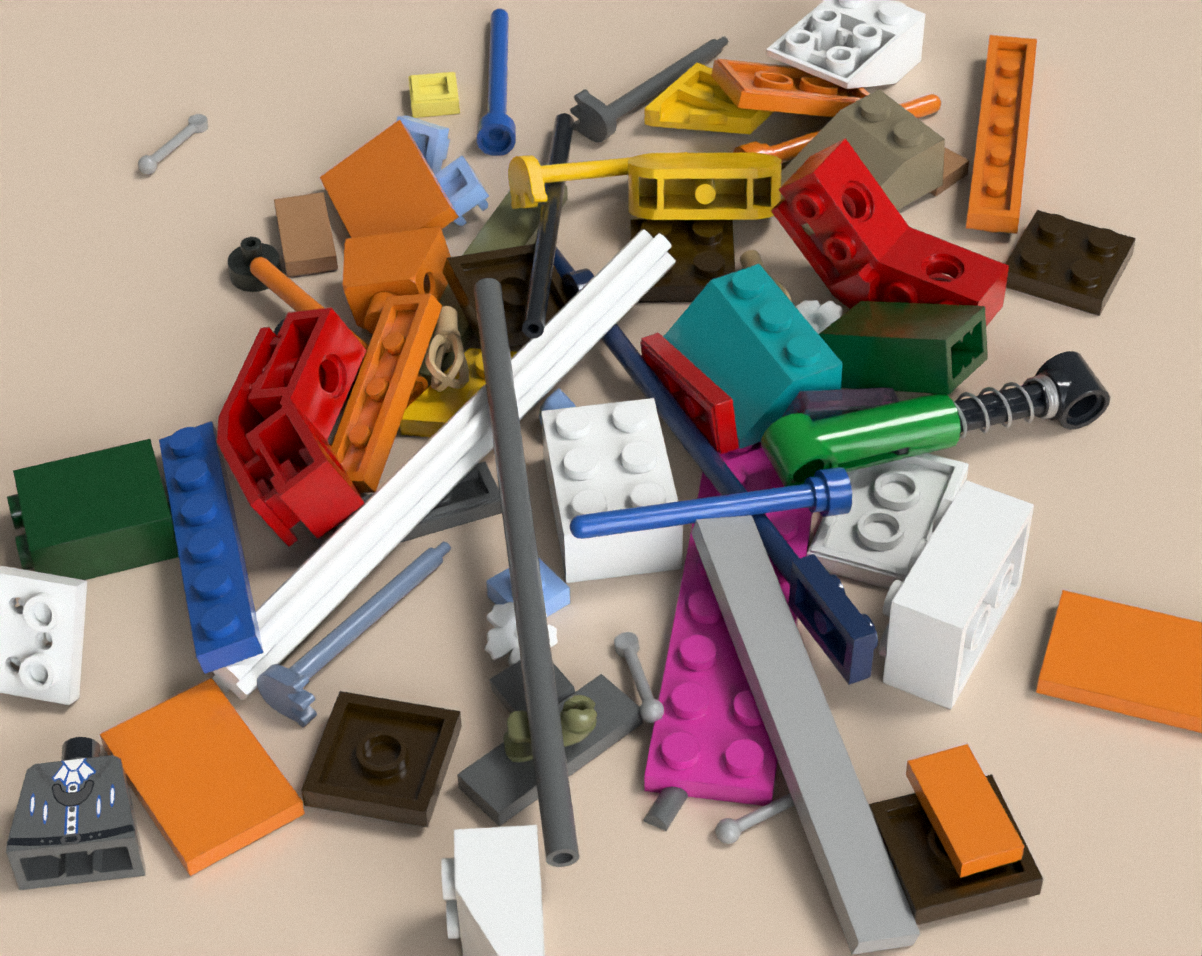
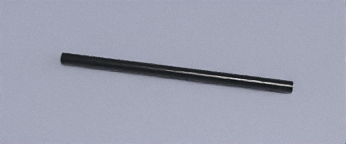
(547, 233)

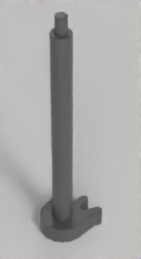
(598, 120)

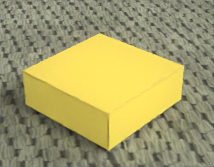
(434, 94)

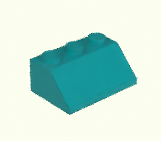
(754, 348)

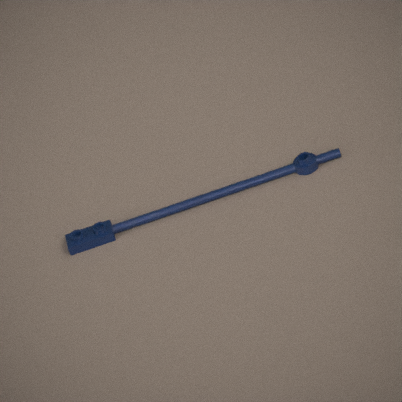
(814, 594)

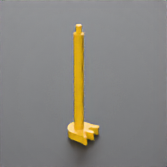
(528, 177)

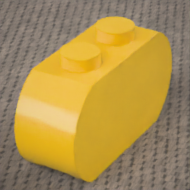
(703, 186)

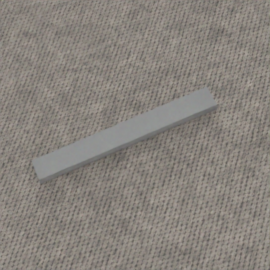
(805, 738)

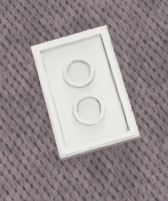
(888, 516)

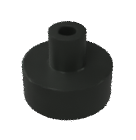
(240, 261)

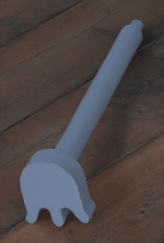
(284, 687)

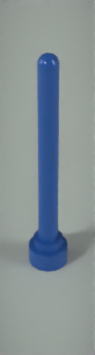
(496, 129)
(824, 493)

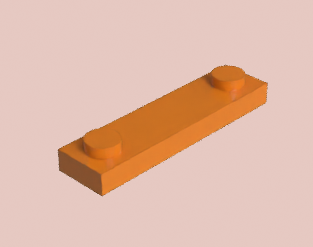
(384, 387)

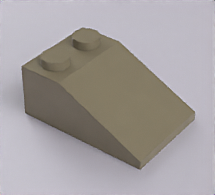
(891, 143)

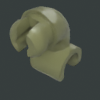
(577, 722)

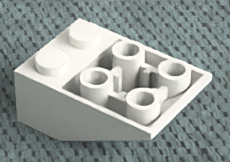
(854, 42)

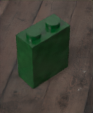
(908, 345)
(93, 513)

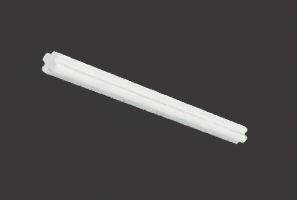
(444, 461)

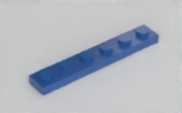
(209, 549)

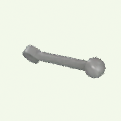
(197, 124)
(628, 647)
(729, 830)

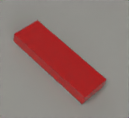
(695, 392)

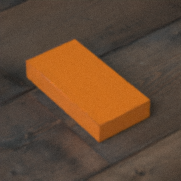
(964, 810)

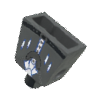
(75, 821)

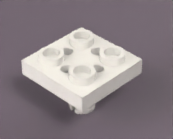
(48, 612)

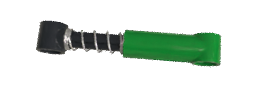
(899, 430)

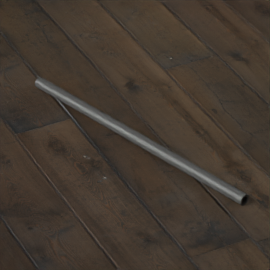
(526, 582)

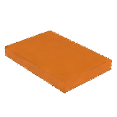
(781, 88)
(388, 187)
(1125, 661)
(202, 776)

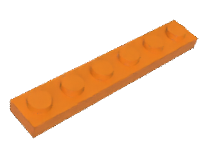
(1002, 135)

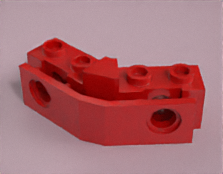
(868, 248)
(281, 421)

